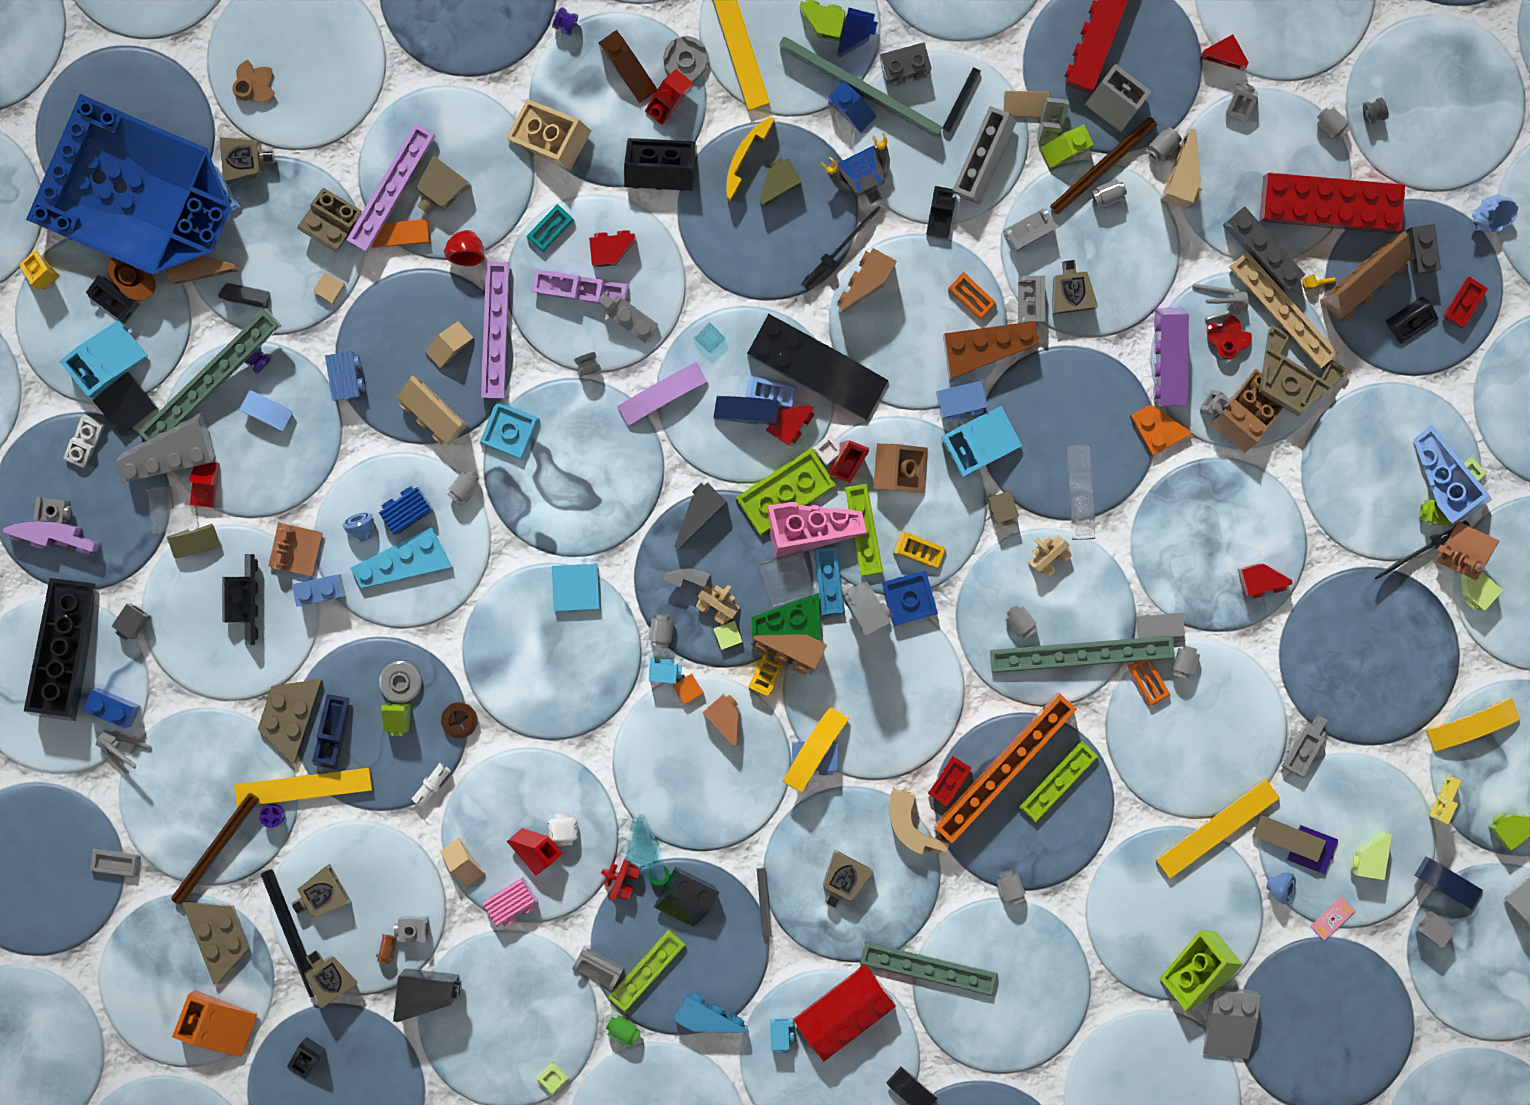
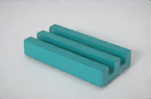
(559, 231)

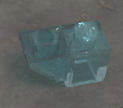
(643, 843)

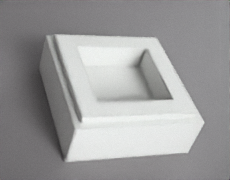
(827, 449)

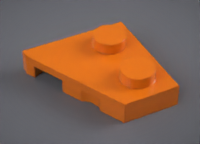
(1158, 429)

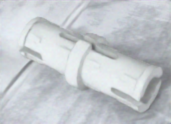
(431, 784)

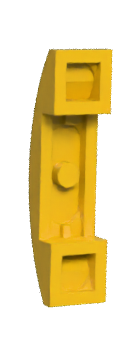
(760, 132)
(1473, 725)
(815, 749)

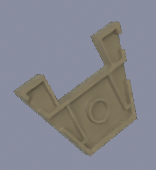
(1289, 382)

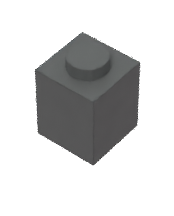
(130, 621)

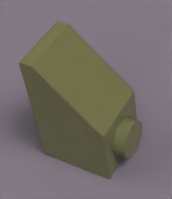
(779, 181)

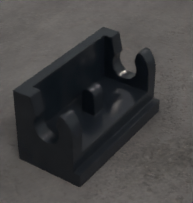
(112, 299)

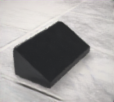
(245, 295)
(1412, 319)

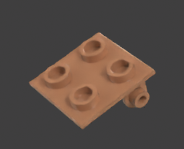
(295, 549)
(1467, 551)

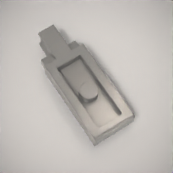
(628, 316)
(1306, 747)

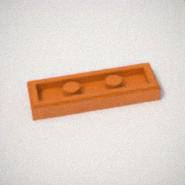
(403, 233)

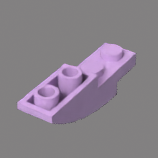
(45, 533)

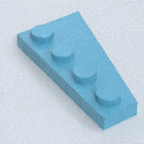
(406, 559)

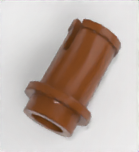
(386, 949)

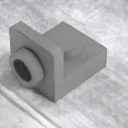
(1242, 101)

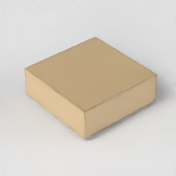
(328, 287)

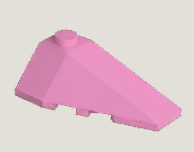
(810, 527)

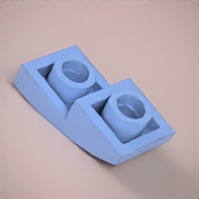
(266, 410)

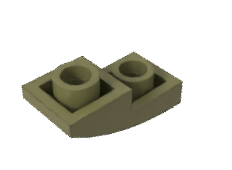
(193, 542)

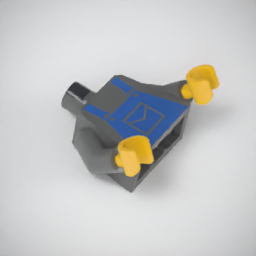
(862, 171)

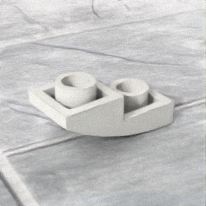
(84, 441)

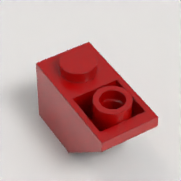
(668, 96)
(609, 250)
(790, 424)
(1262, 578)
(534, 849)

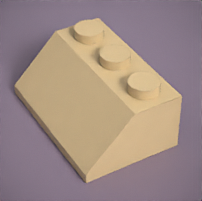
(431, 411)

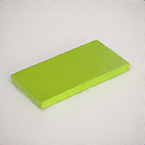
(795, 482)

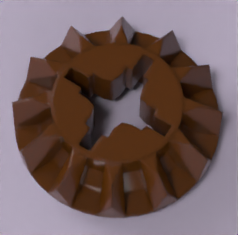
(449, 716)

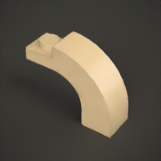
(900, 817)

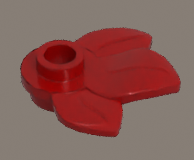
(1230, 334)

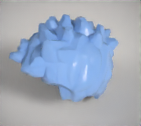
(1495, 213)

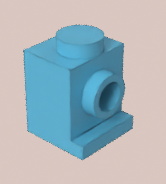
(664, 671)
(781, 1034)

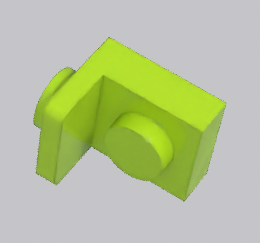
(1432, 514)

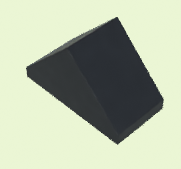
(305, 1057)

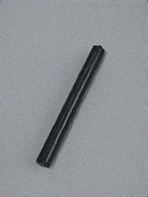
(287, 924)

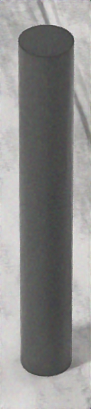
(764, 903)

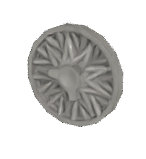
(400, 681)

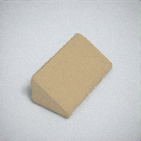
(1024, 103)

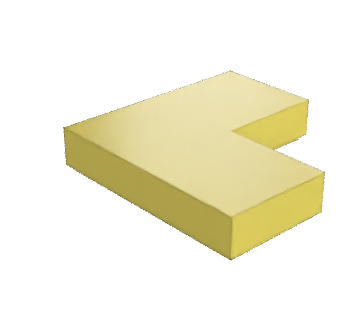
(1444, 806)

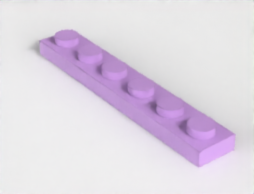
(391, 188)
(495, 330)

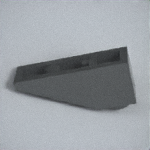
(701, 509)

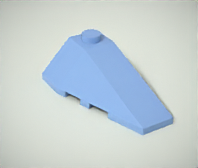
(1452, 494)

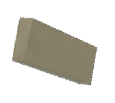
(1289, 838)

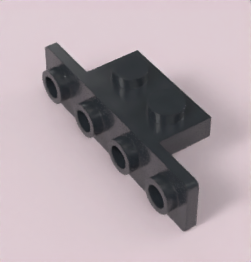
(239, 599)

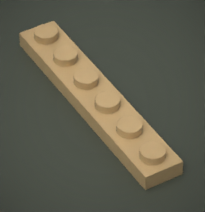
(1283, 310)

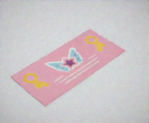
(1332, 918)

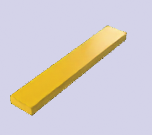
(742, 53)
(306, 786)
(1217, 828)

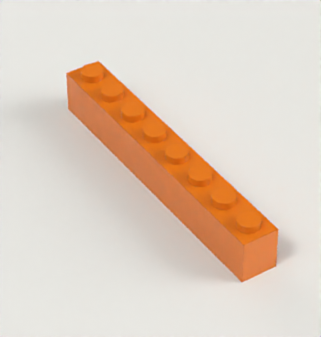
(1005, 767)

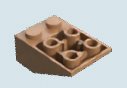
(872, 276)
(1247, 414)
(797, 650)

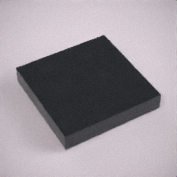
(125, 403)

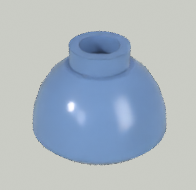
(359, 526)
(1282, 887)

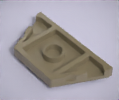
(288, 715)
(217, 935)

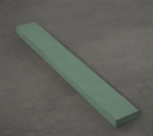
(860, 86)
(212, 375)
(1082, 654)

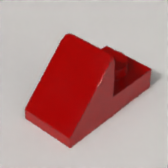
(849, 460)
(204, 484)

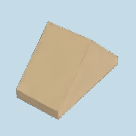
(448, 344)
(461, 863)

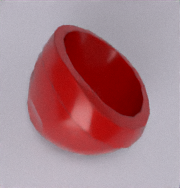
(464, 249)

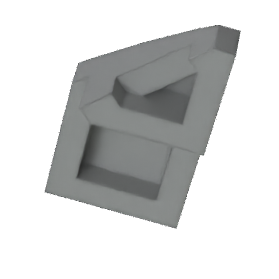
(1052, 117)
(695, 576)

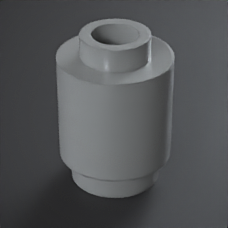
(1333, 123)
(1164, 144)
(1109, 194)
(463, 487)
(1021, 622)
(661, 631)
(1186, 662)
(1011, 887)

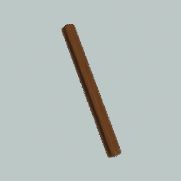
(1103, 165)
(215, 848)

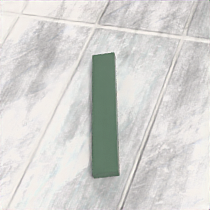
(928, 968)

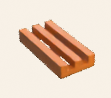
(986, 309)
(1131, 667)

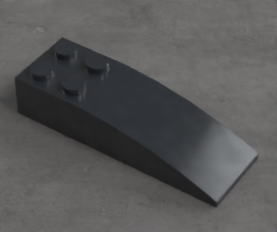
(817, 366)
(61, 650)

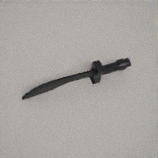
(828, 260)
(1437, 540)

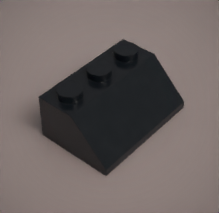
(659, 164)

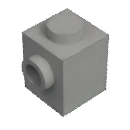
(1435, 929)

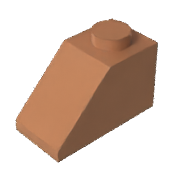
(724, 717)

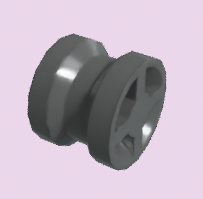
(1375, 110)
(587, 364)

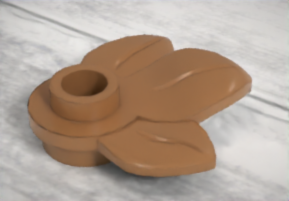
(256, 80)

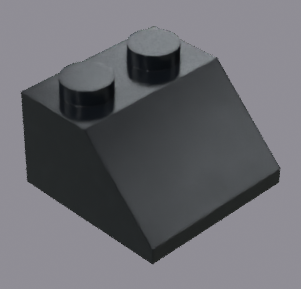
(686, 897)

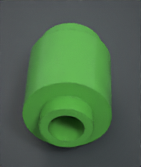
(622, 1030)

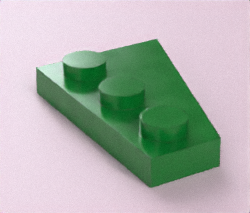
(795, 618)

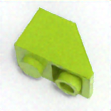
(824, 20)

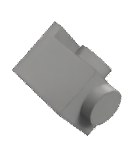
(43, 506)
(419, 925)

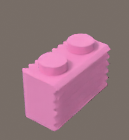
(510, 902)

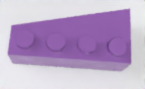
(1172, 356)

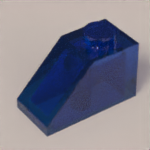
(856, 30)

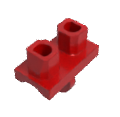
(621, 890)

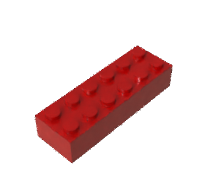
(1332, 203)

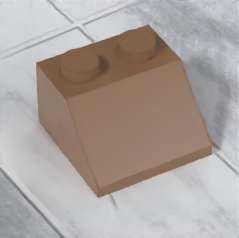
(900, 467)

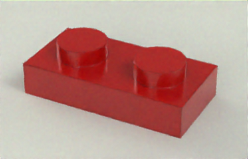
(1465, 302)
(949, 780)

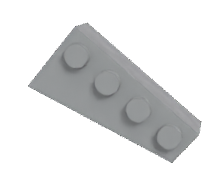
(169, 451)
(866, 608)

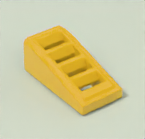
(901, 543)
(759, 688)

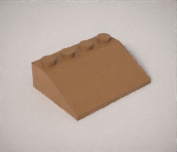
(1368, 276)

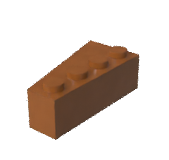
(983, 346)

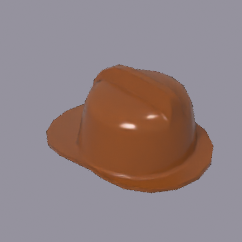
(130, 280)

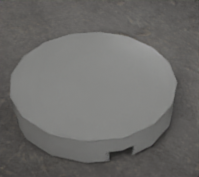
(687, 56)

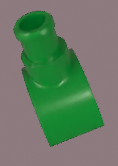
(660, 882)

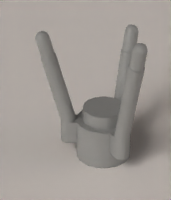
(1236, 301)
(109, 744)

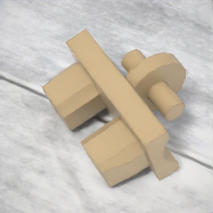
(1047, 552)
(719, 599)

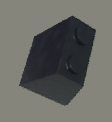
(424, 992)

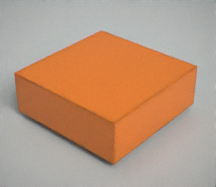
(688, 689)

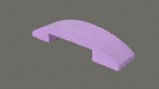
(662, 393)

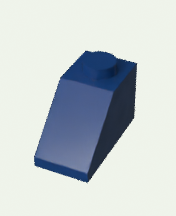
(851, 106)

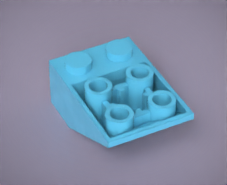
(103, 359)
(981, 441)

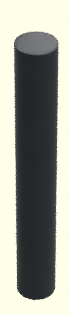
(960, 101)

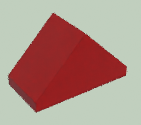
(1227, 53)

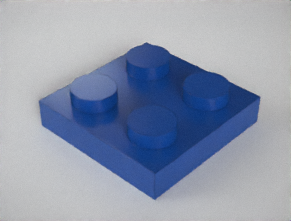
(909, 597)

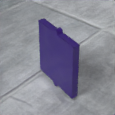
(1325, 857)

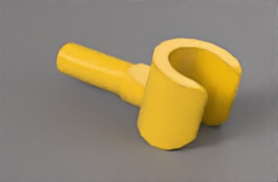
(1311, 281)

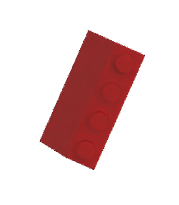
(844, 1012)

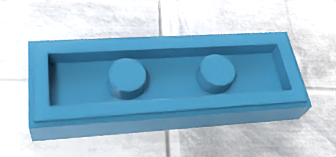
(829, 580)

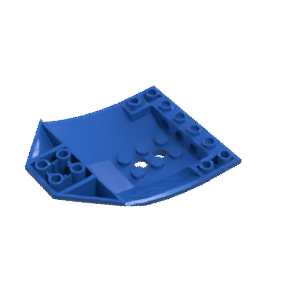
(171, 198)

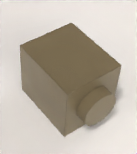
(1003, 508)

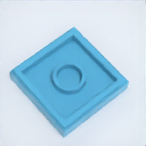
(509, 430)
(575, 587)

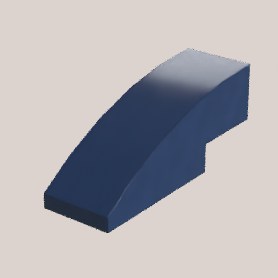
(747, 410)
(331, 731)
(1448, 882)

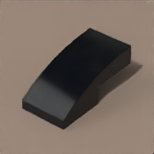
(941, 212)
(910, 1088)

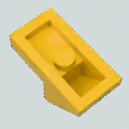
(38, 271)

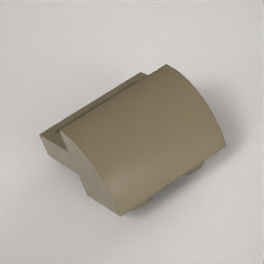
(329, 220)

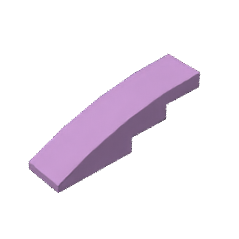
(576, 287)

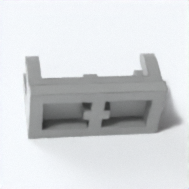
(1030, 229)
(1031, 299)
(598, 967)

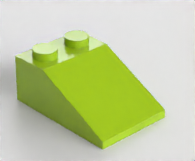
(1200, 969)

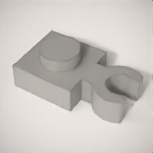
(1214, 403)

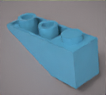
(702, 1017)

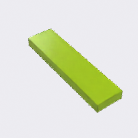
(867, 544)
(1058, 781)
(646, 970)

